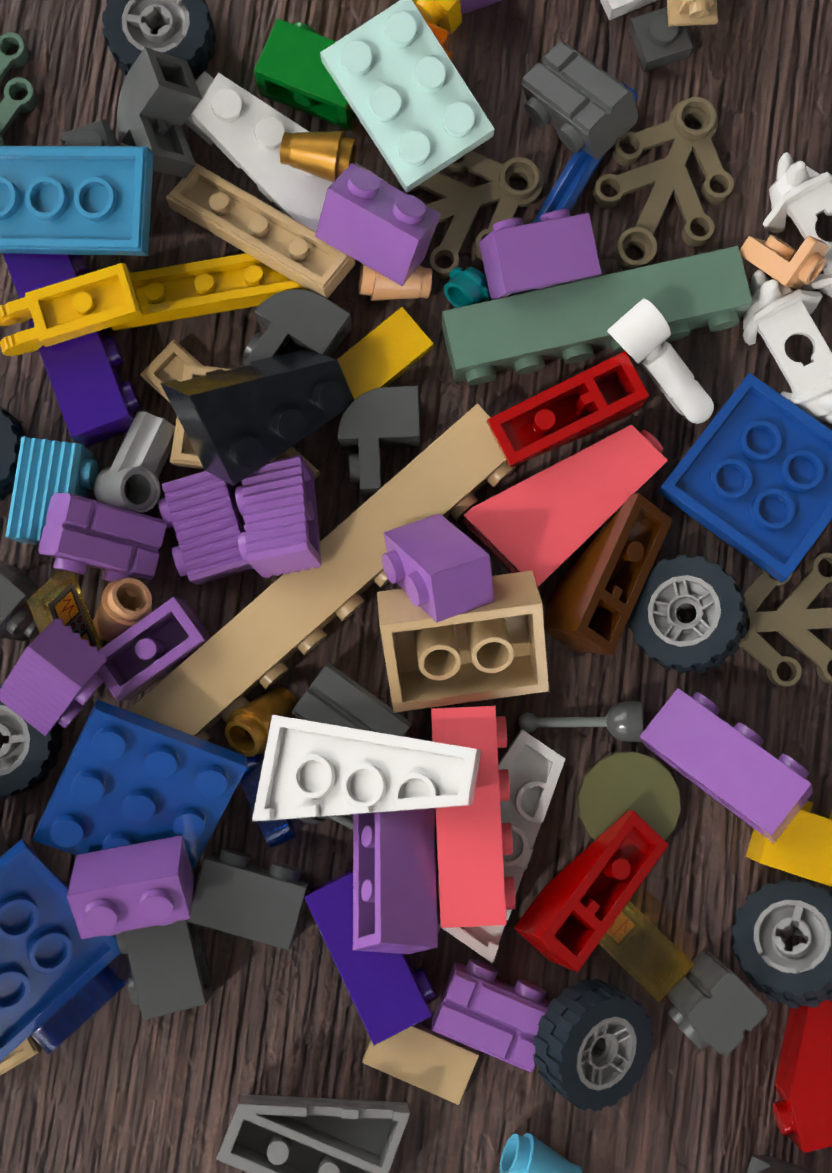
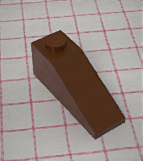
(606, 580)

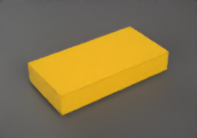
(384, 353)

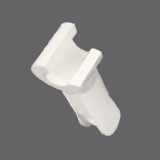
(643, 337)

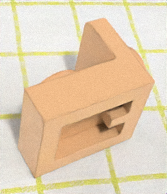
(775, 259)

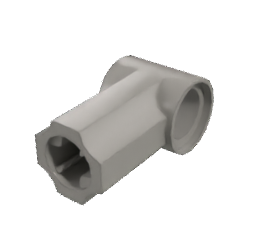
(139, 463)

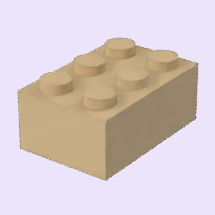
(468, 656)

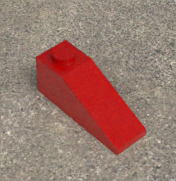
(569, 410)
(591, 892)
(805, 1078)

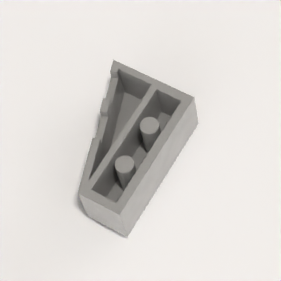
(313, 1135)

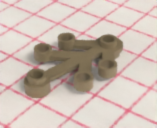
(667, 176)
(464, 202)
(790, 621)

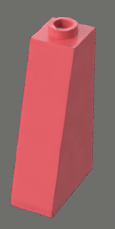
(559, 508)

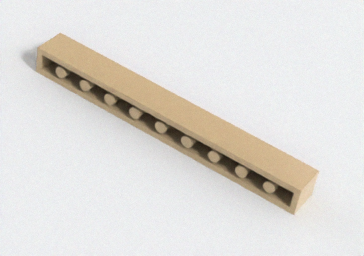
(302, 603)

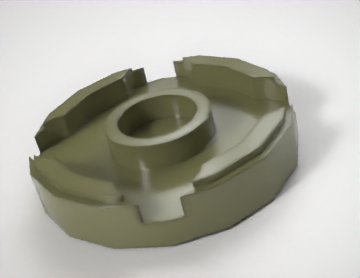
(628, 783)

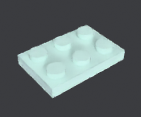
(407, 94)

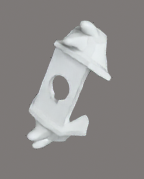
(802, 196)
(776, 316)

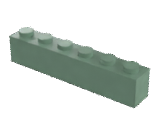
(575, 316)

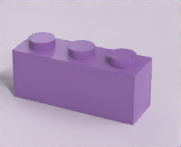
(728, 763)
(395, 882)

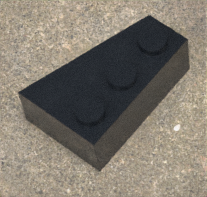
(257, 410)

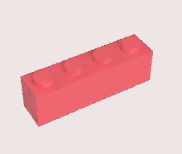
(473, 837)

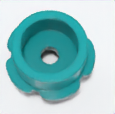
(466, 287)

